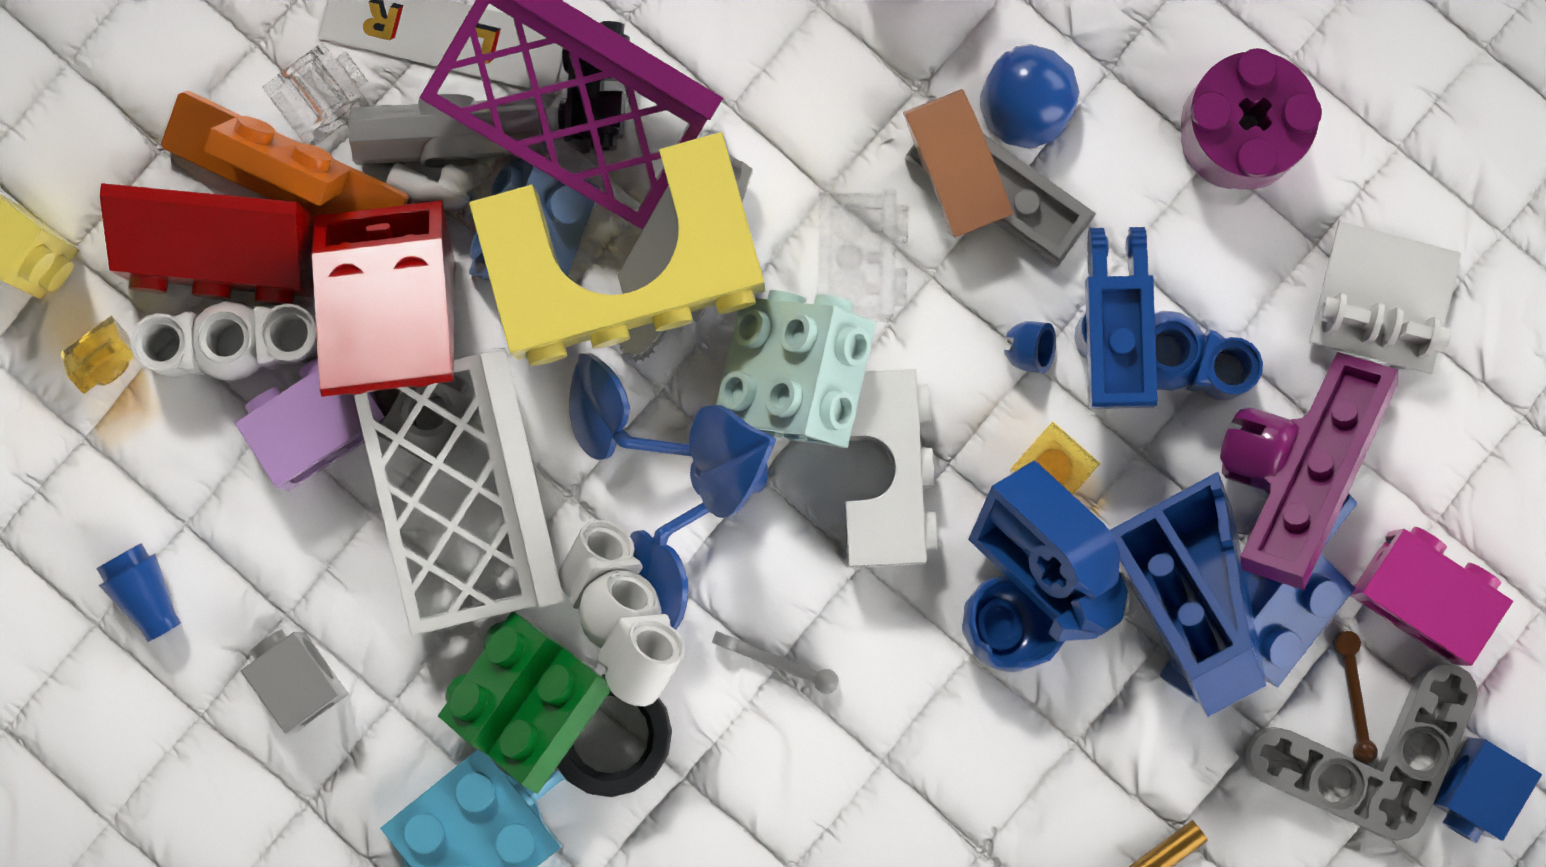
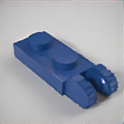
(1120, 326)

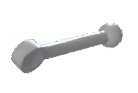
(825, 680)

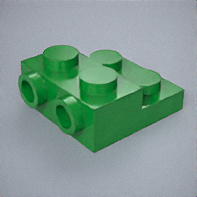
(524, 700)

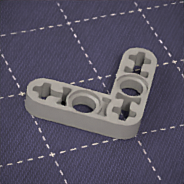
(1373, 784)

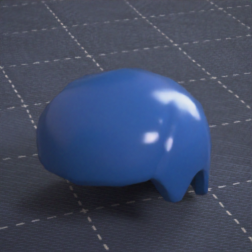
(1029, 96)
(1007, 627)

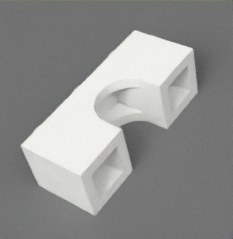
(893, 525)

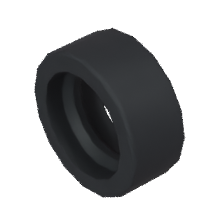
(636, 776)

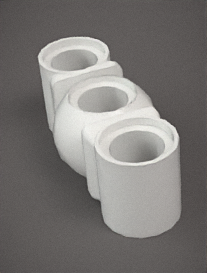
(200, 335)
(620, 613)

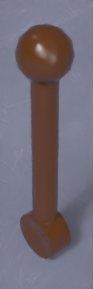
(1347, 645)

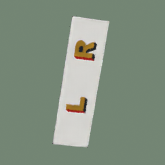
(426, 28)

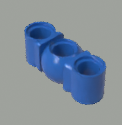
(1198, 357)

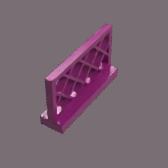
(603, 50)

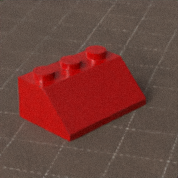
(208, 243)

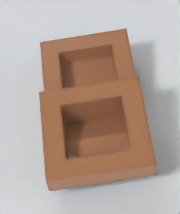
(958, 163)

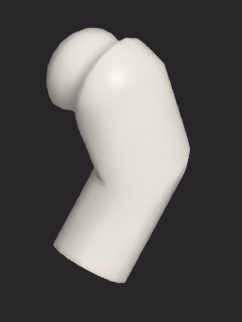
(450, 188)

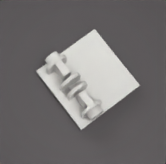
(1386, 298)

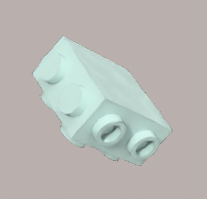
(797, 367)

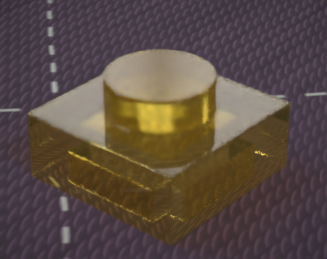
(98, 356)
(1059, 457)

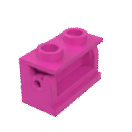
(1432, 596)

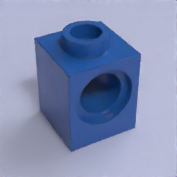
(1484, 791)

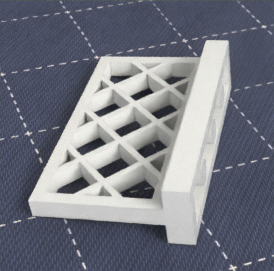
(516, 495)

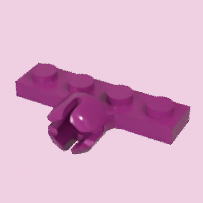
(1306, 465)

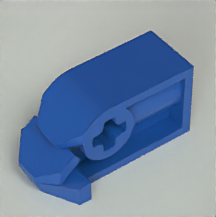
(1053, 552)

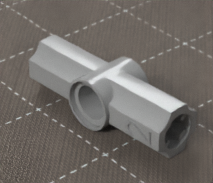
(433, 137)

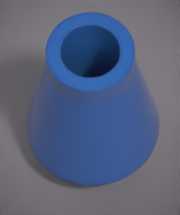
(140, 591)

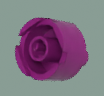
(1254, 85)

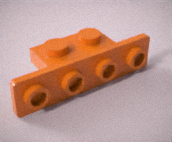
(269, 162)

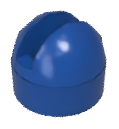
(1032, 346)

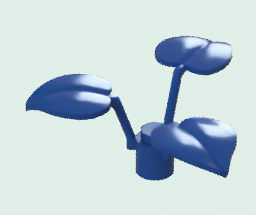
(725, 467)

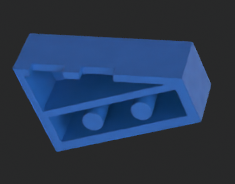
(1192, 588)

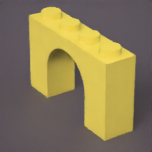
(549, 311)

